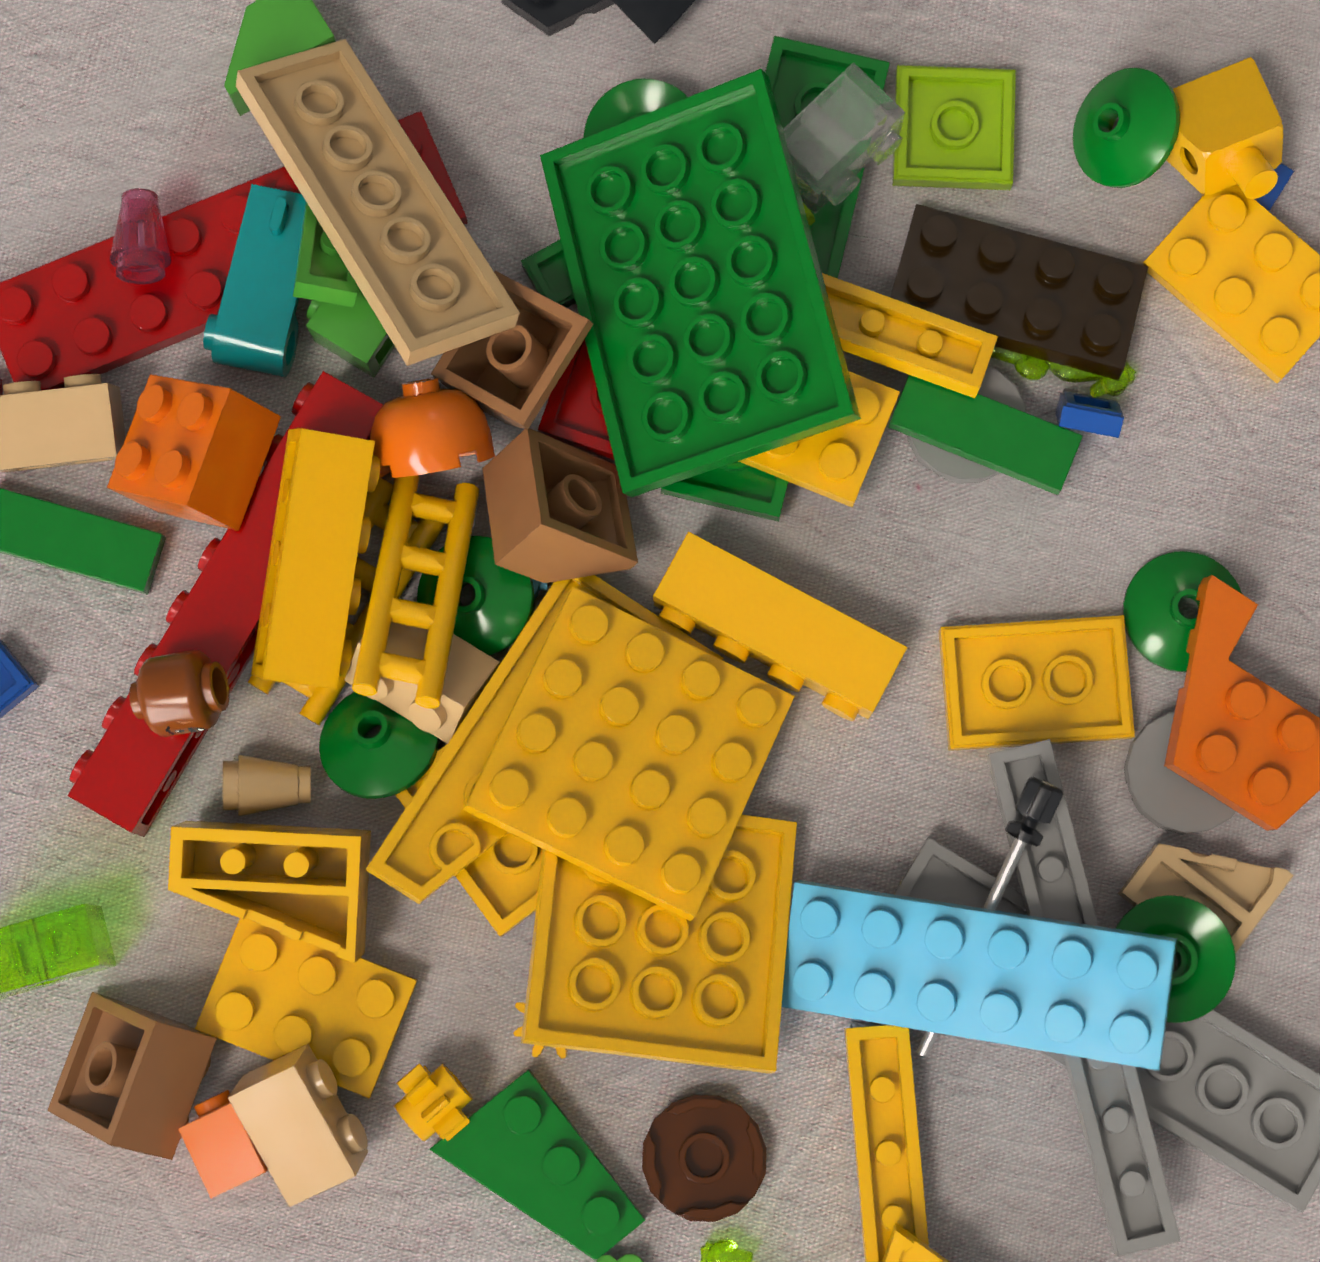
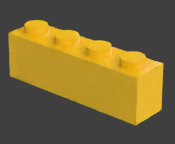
(315, 559)
(777, 626)

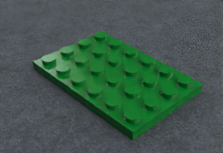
(698, 285)

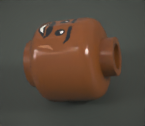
(180, 693)

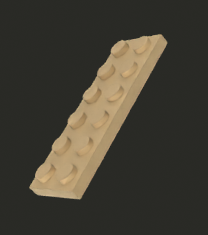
(377, 201)

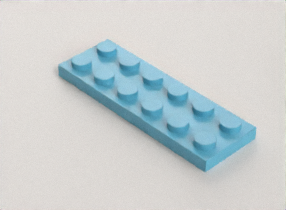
(979, 973)

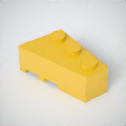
(280, 876)

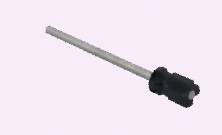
(1037, 805)

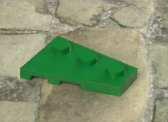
(544, 1167)

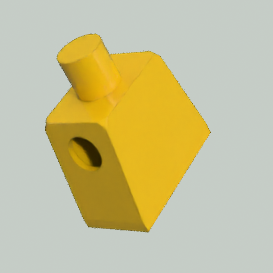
(1228, 132)

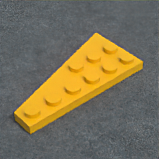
(434, 833)

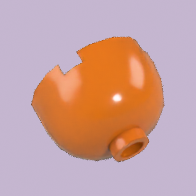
(429, 430)

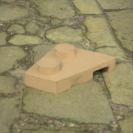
(1230, 888)

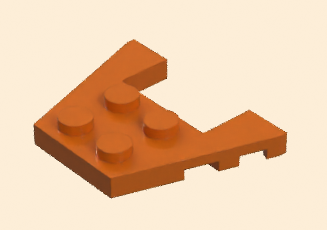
(1235, 730)

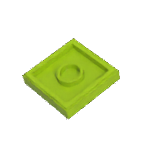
(955, 127)

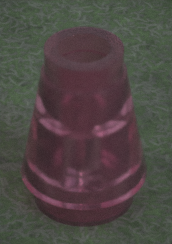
(140, 239)

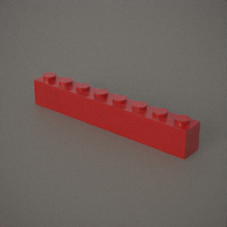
(133, 766)

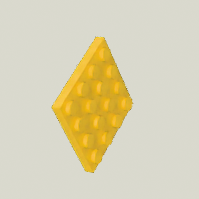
(630, 754)
(659, 987)

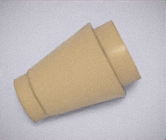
(264, 785)

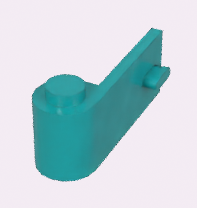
(257, 309)

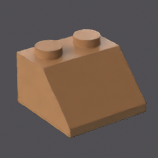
(518, 367)
(556, 511)
(131, 1076)

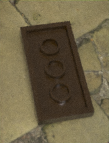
(1022, 288)

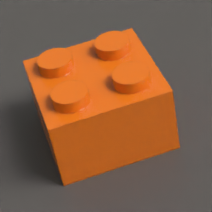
(194, 451)

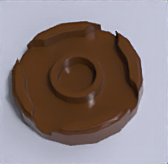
(704, 1158)

